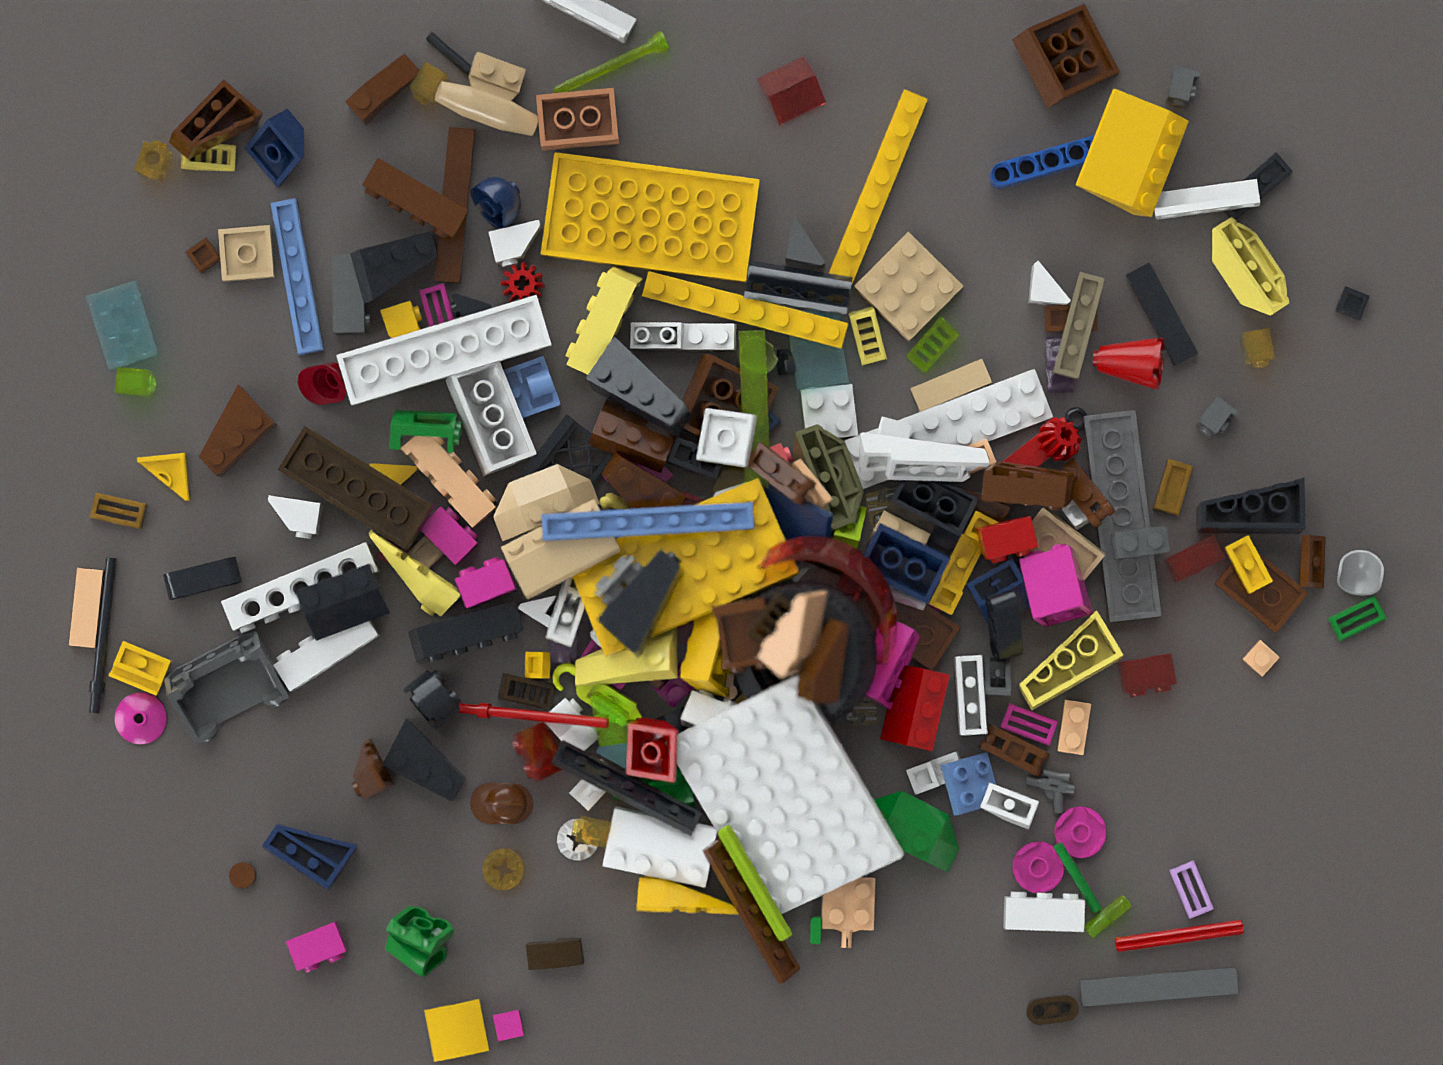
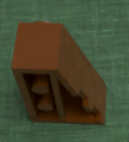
(1027, 485)
(640, 487)

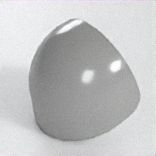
(1360, 573)

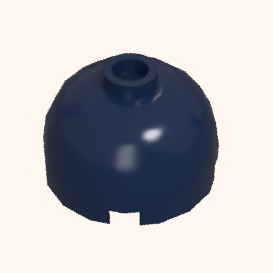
(499, 201)

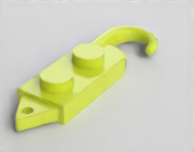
(585, 691)

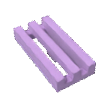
(1199, 910)

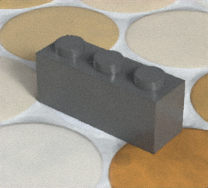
(348, 305)

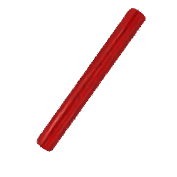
(1179, 935)

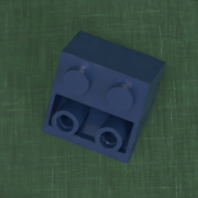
(996, 581)

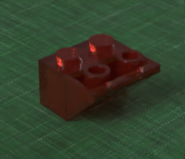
(538, 751)

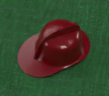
(322, 383)

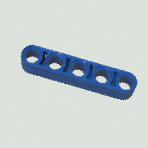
(1040, 169)

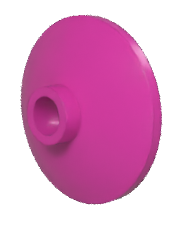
(152, 711)

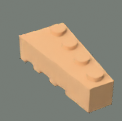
(450, 478)

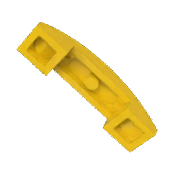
(960, 565)

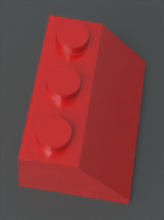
(915, 708)

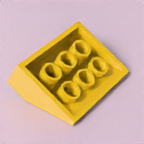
(1132, 153)

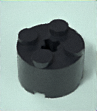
(432, 698)

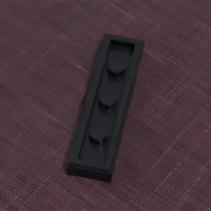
(1161, 313)

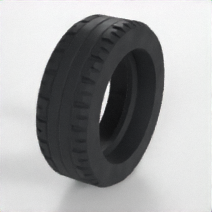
(859, 656)

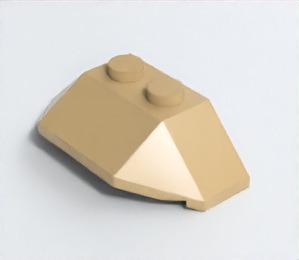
(540, 493)

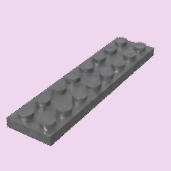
(1119, 475)

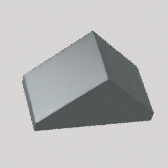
(801, 248)
(996, 676)

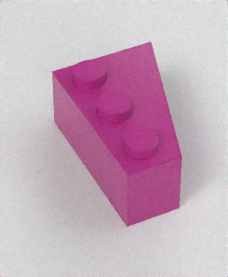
(887, 674)

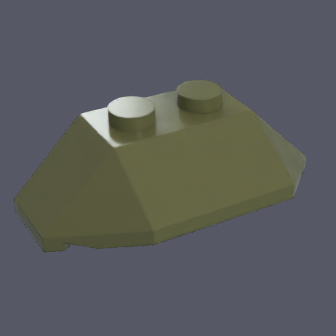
(834, 469)

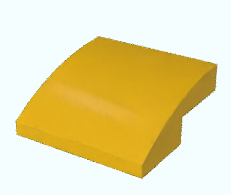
(456, 1030)

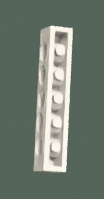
(237, 605)

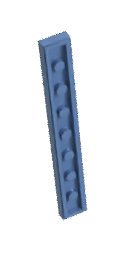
(647, 521)

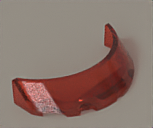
(854, 565)

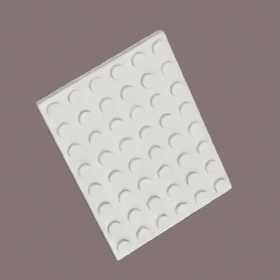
(787, 794)

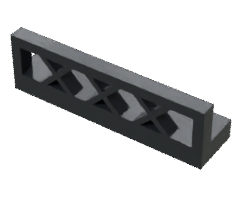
(798, 286)

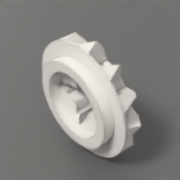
(566, 844)

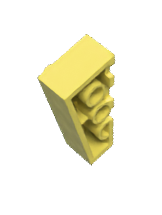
(604, 318)

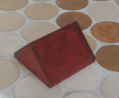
(791, 90)

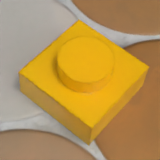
(537, 665)

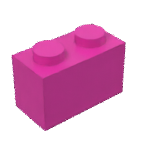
(450, 535)
(317, 946)

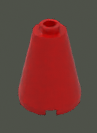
(1133, 361)

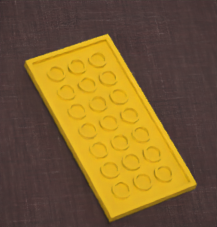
(650, 217)
(715, 566)

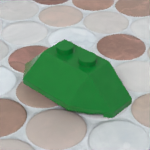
(919, 828)

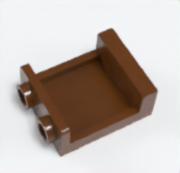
(733, 624)

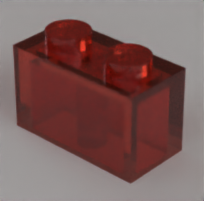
(1194, 558)
(1147, 674)

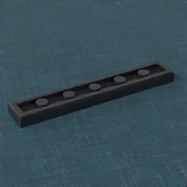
(626, 788)

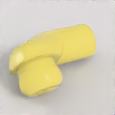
(613, 501)

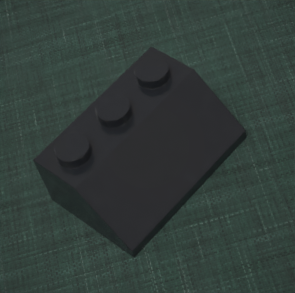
(935, 508)
(342, 601)

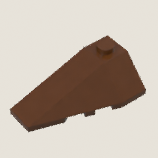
(369, 773)

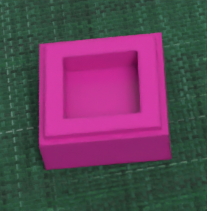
(508, 1025)

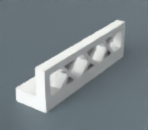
(598, 15)
(1207, 199)

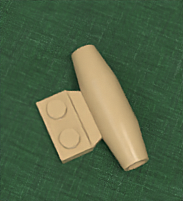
(490, 96)

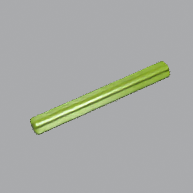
(754, 883)

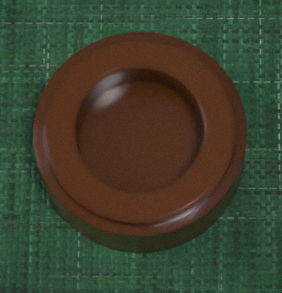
(242, 875)

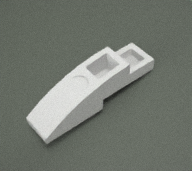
(683, 337)

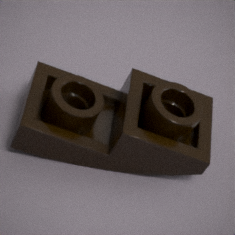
(555, 954)

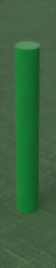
(1077, 877)

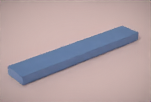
(297, 276)

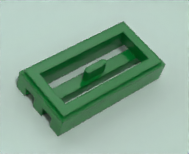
(1336, 627)

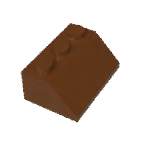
(631, 436)

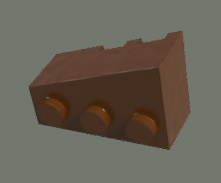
(214, 120)
(236, 432)

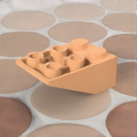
(796, 635)

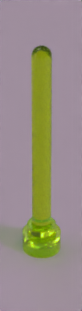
(656, 44)

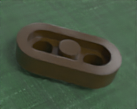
(1052, 1011)

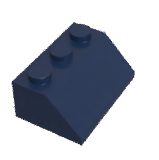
(906, 562)

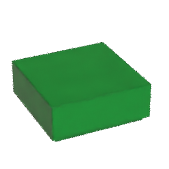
(815, 930)

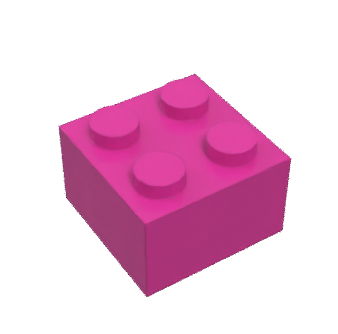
(485, 583)

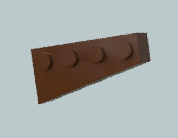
(415, 197)

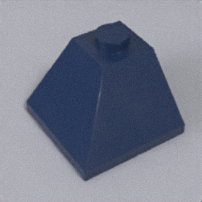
(278, 146)

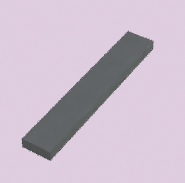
(1159, 986)

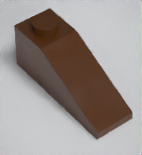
(382, 88)
(822, 670)

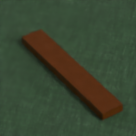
(456, 188)
(774, 951)

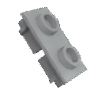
(624, 571)

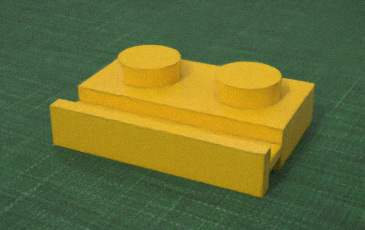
(140, 668)

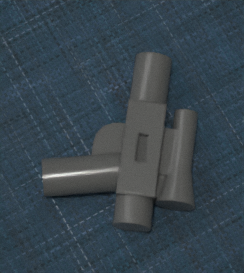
(1054, 787)

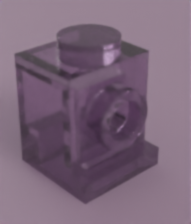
(562, 653)

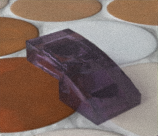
(1055, 382)

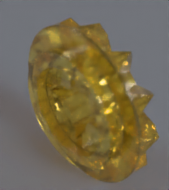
(493, 876)

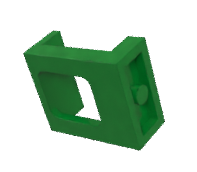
(404, 424)

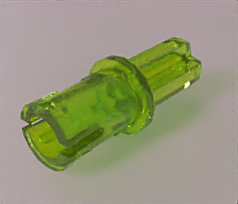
(1107, 916)

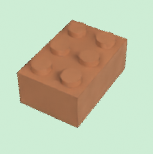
(577, 119)

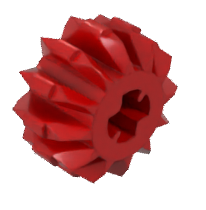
(516, 278)
(1059, 439)

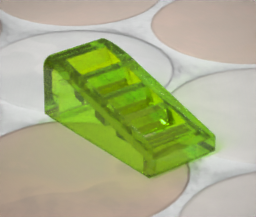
(944, 324)

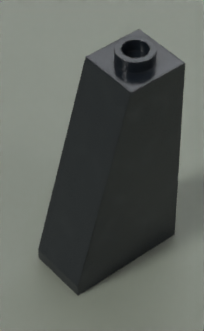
(642, 602)

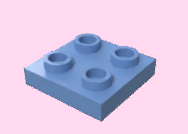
(532, 387)
(968, 782)

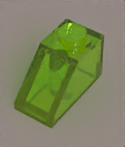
(619, 719)

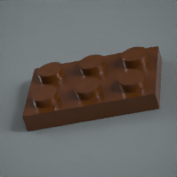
(1268, 604)

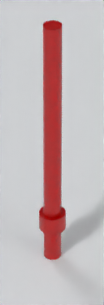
(486, 711)

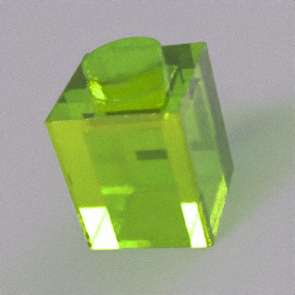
(134, 382)

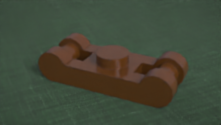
(1014, 750)

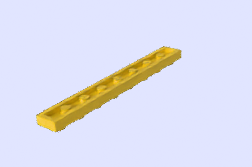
(878, 184)
(745, 310)

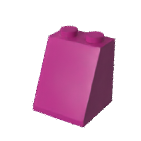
(1055, 586)

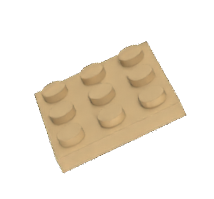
(908, 286)

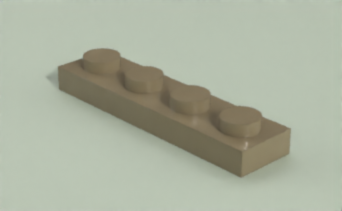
(1078, 325)

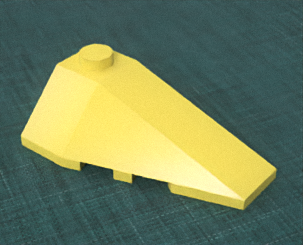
(427, 586)
(655, 663)

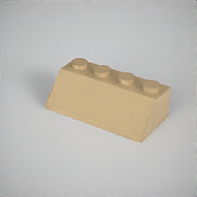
(546, 563)

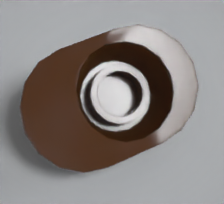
(501, 803)

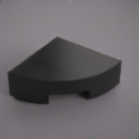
(786, 362)

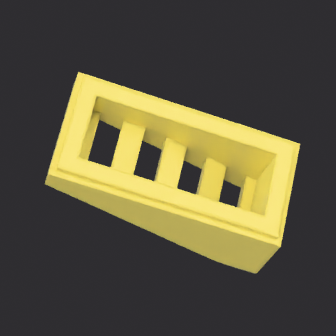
(198, 165)
(863, 313)

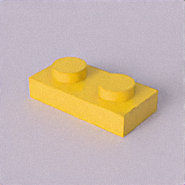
(1248, 564)

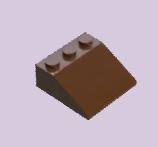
(1065, 55)
(715, 387)

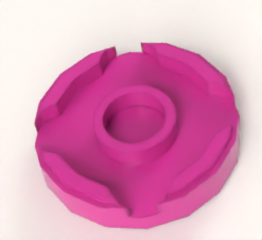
(1080, 831)
(1037, 867)

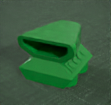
(418, 939)

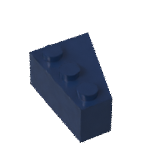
(310, 854)

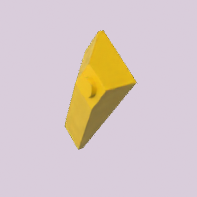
(668, 895)

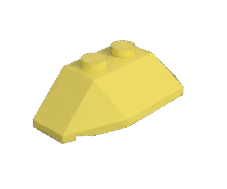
(1248, 267)

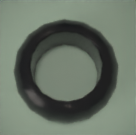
(1075, 409)

